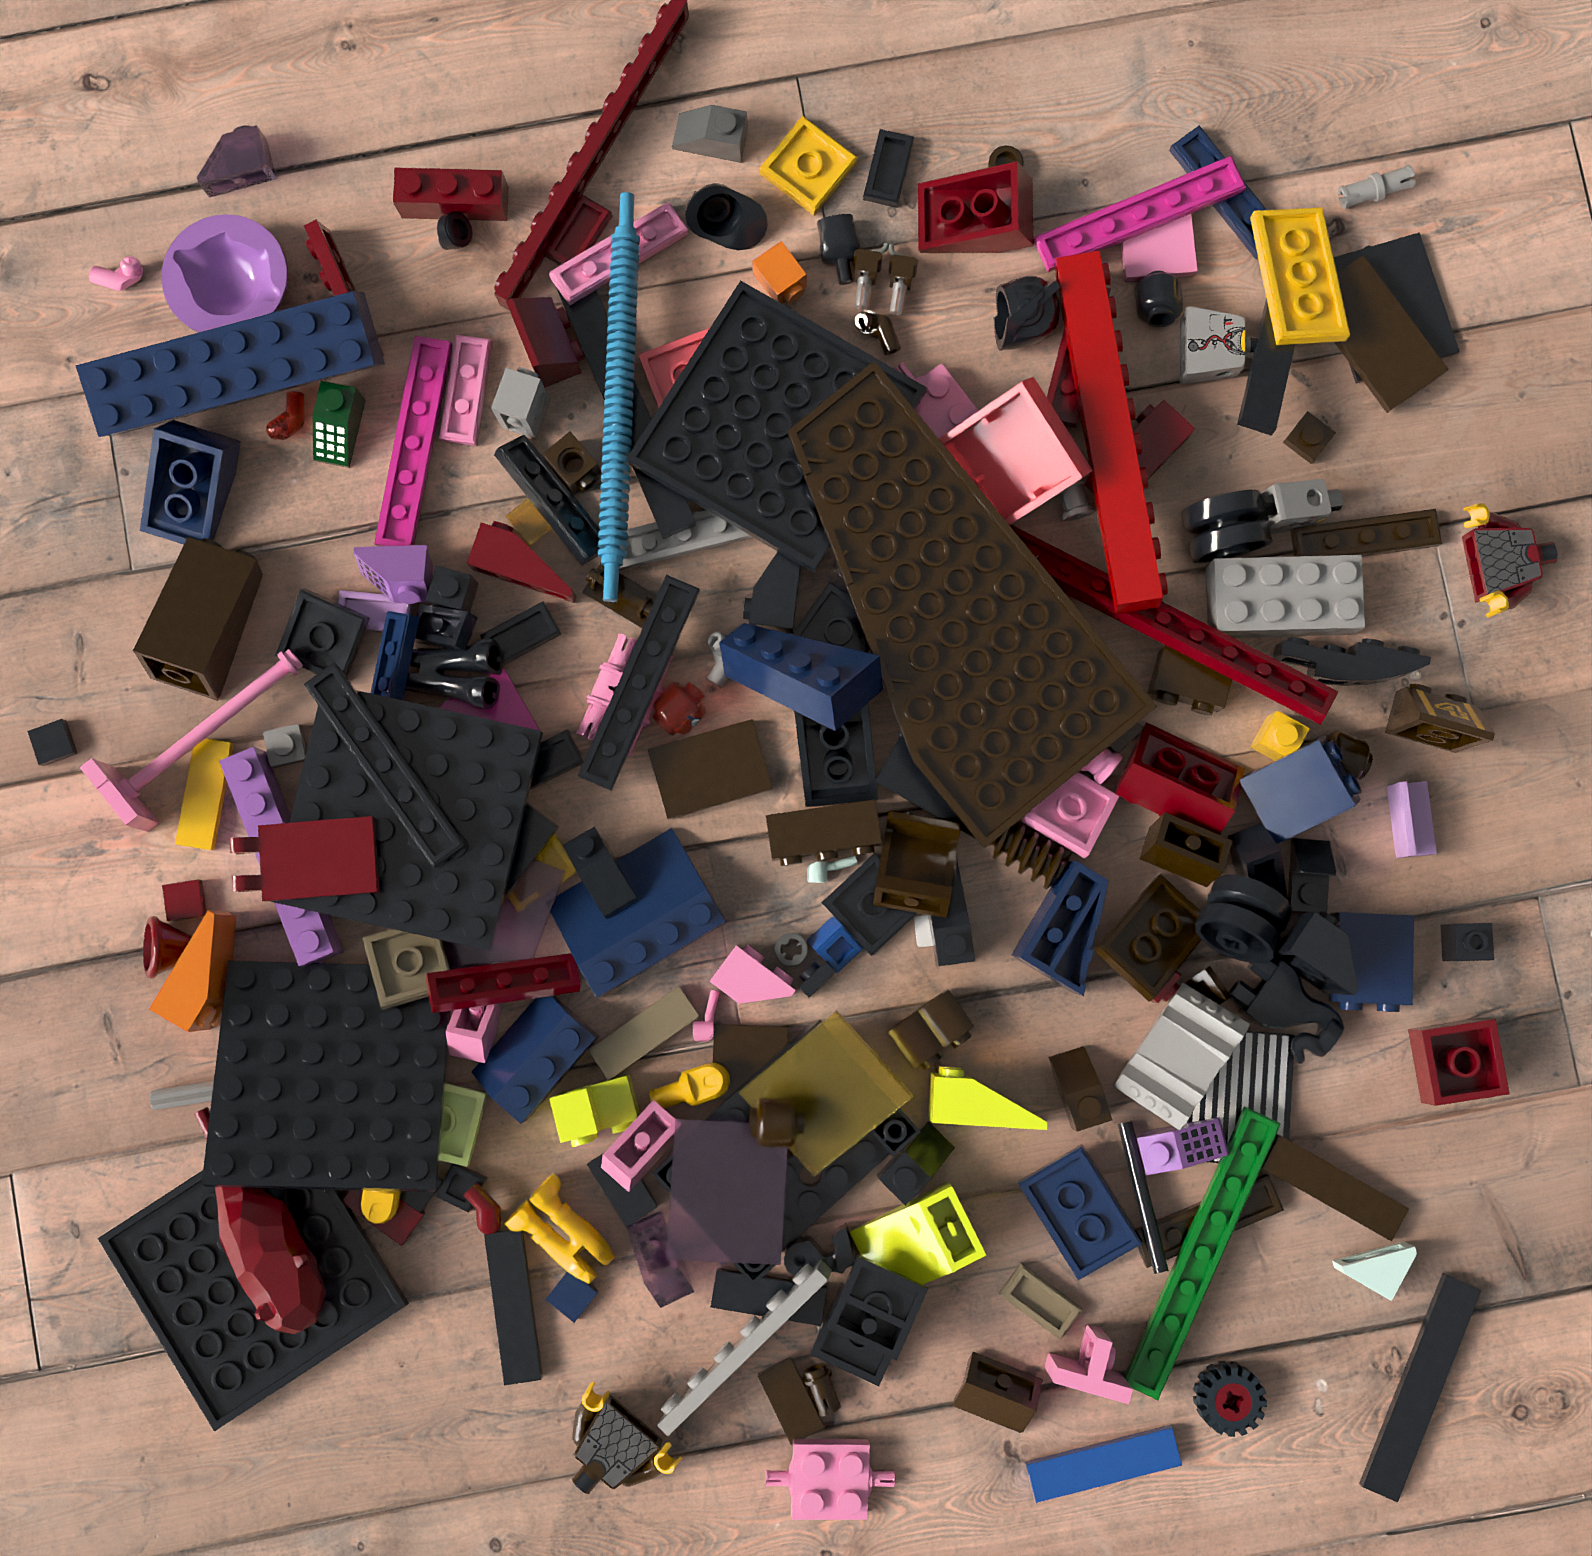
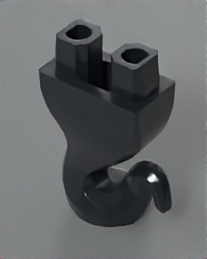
(1283, 1003)

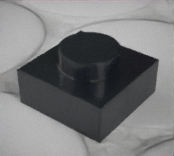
(815, 977)

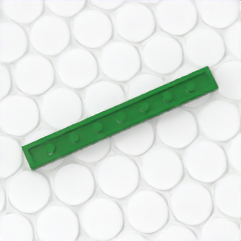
(1201, 1253)

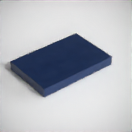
(1080, 1212)

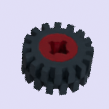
(1220, 1387)

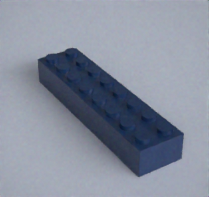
(230, 364)

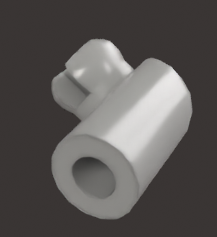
(717, 674)

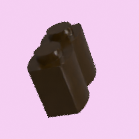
(932, 1029)

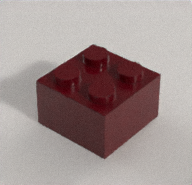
(1458, 1061)

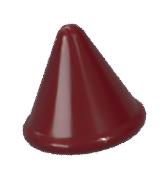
(162, 946)

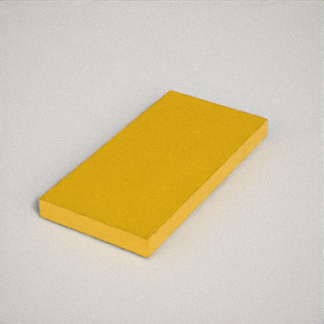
(1299, 276)

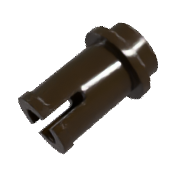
(822, 1389)

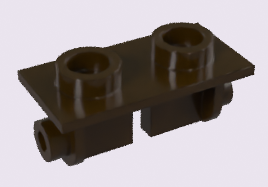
(633, 599)

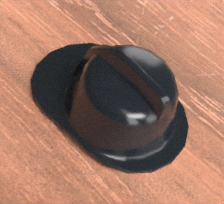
(726, 217)

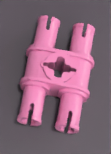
(604, 686)

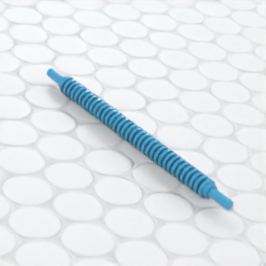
(618, 397)

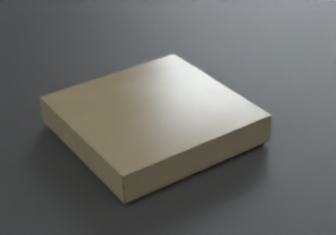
(401, 964)

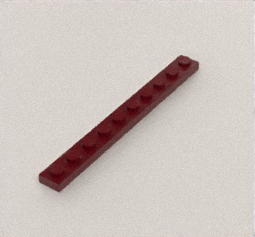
(598, 142)
(1188, 635)

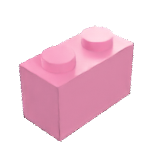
(640, 1146)

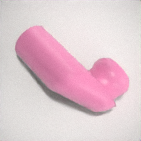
(121, 278)

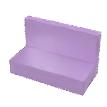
(1411, 819)

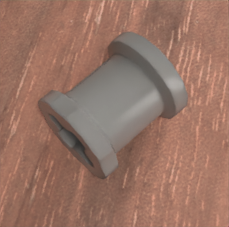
(1075, 502)

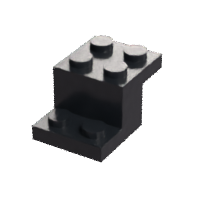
(869, 1320)

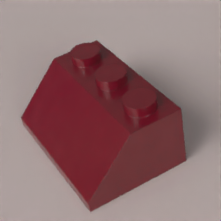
(1180, 780)

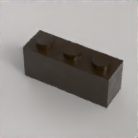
(824, 832)

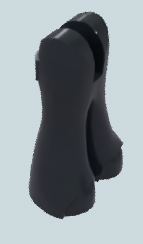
(480, 657)

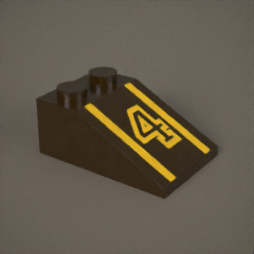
(1437, 720)

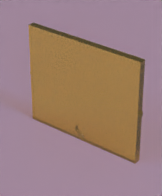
(836, 1085)

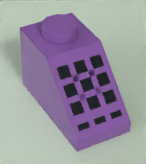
(397, 571)
(1176, 1149)

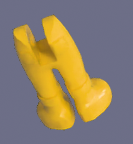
(577, 1228)

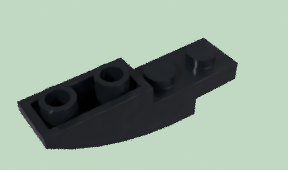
(1363, 665)

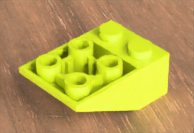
(922, 1238)

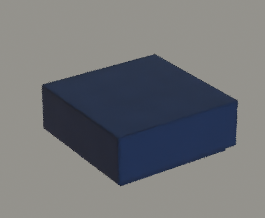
(571, 1296)

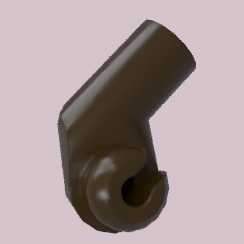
(878, 327)

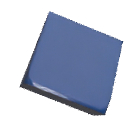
(834, 944)

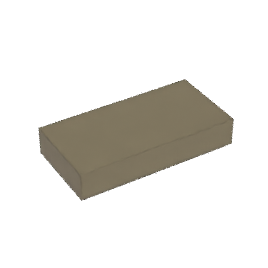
(1040, 1301)

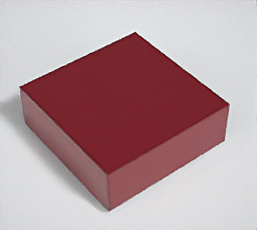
(184, 900)

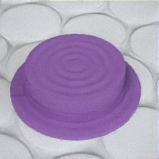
(223, 272)

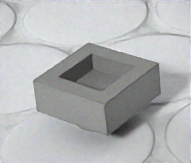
(285, 745)

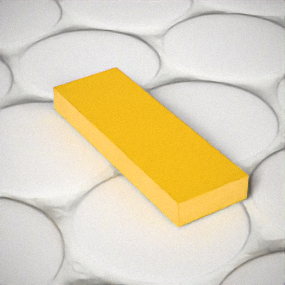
(203, 795)

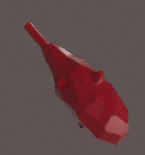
(268, 1254)

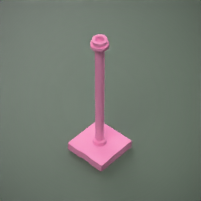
(124, 793)

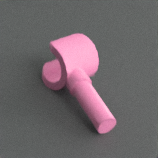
(705, 1029)

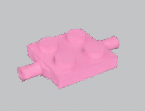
(944, 402)
(830, 1479)

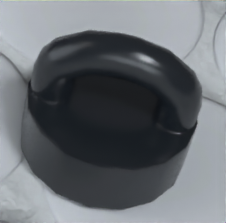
(454, 231)

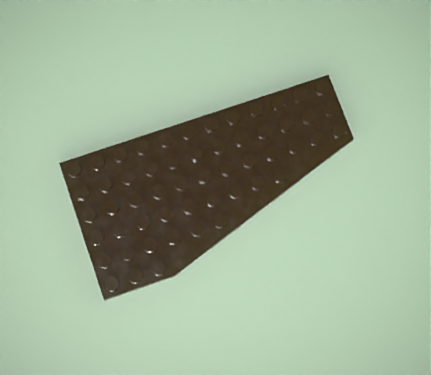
(973, 636)

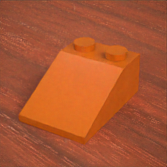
(196, 984)

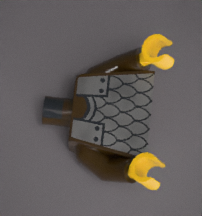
(615, 1445)

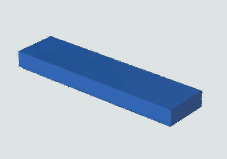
(1103, 1463)

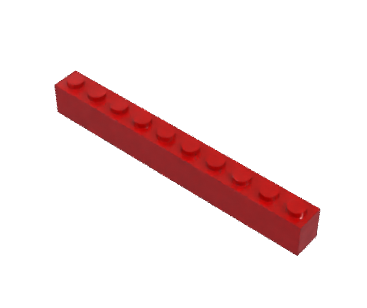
(1109, 433)

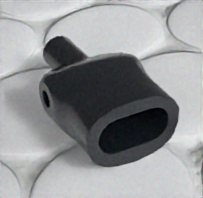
(838, 244)

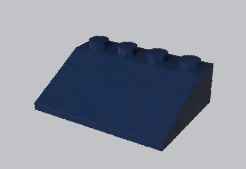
(669, 915)

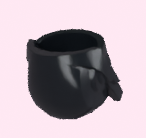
(1025, 312)

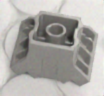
(1181, 1055)

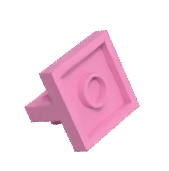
(1092, 1368)

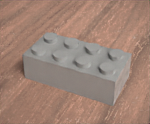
(1286, 596)

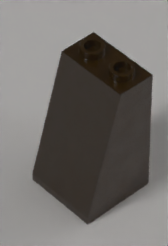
(199, 618)

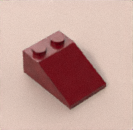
(977, 211)

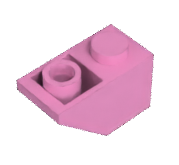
(749, 980)

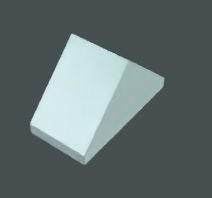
(1379, 1268)

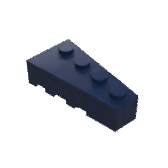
(802, 673)

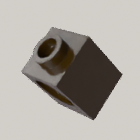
(566, 450)

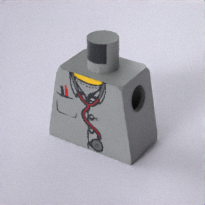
(1212, 345)
(1298, 504)

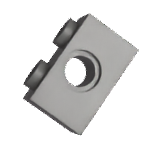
(521, 402)

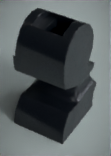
(806, 1250)

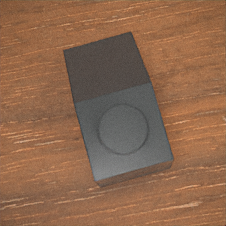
(712, 132)

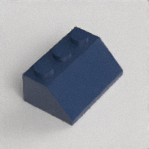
(534, 1056)

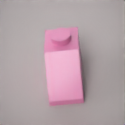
(473, 1032)

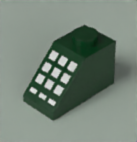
(336, 423)

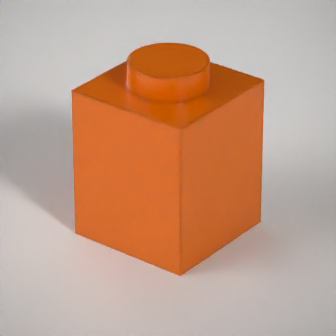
(780, 274)

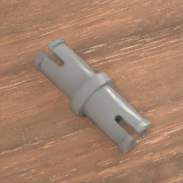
(1376, 187)

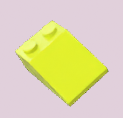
(965, 1101)

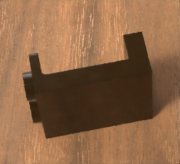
(917, 864)

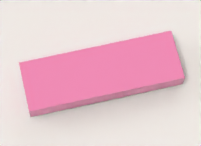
(465, 390)

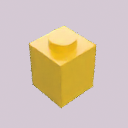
(1279, 736)

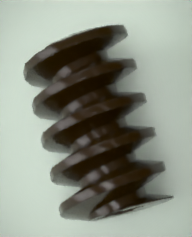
(1031, 854)

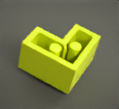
(595, 1107)

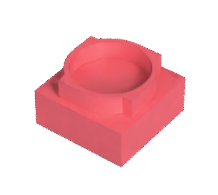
(1017, 451)

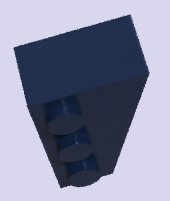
(1065, 927)

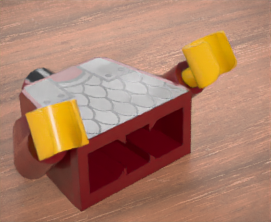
(1502, 559)

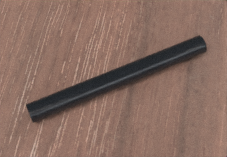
(1143, 1197)

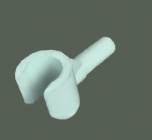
(818, 870)

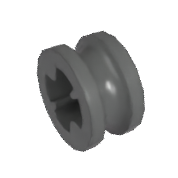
(784, 939)

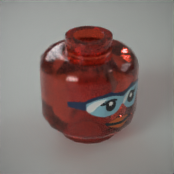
(679, 708)

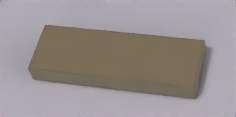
(643, 1033)

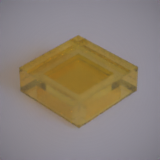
(528, 521)

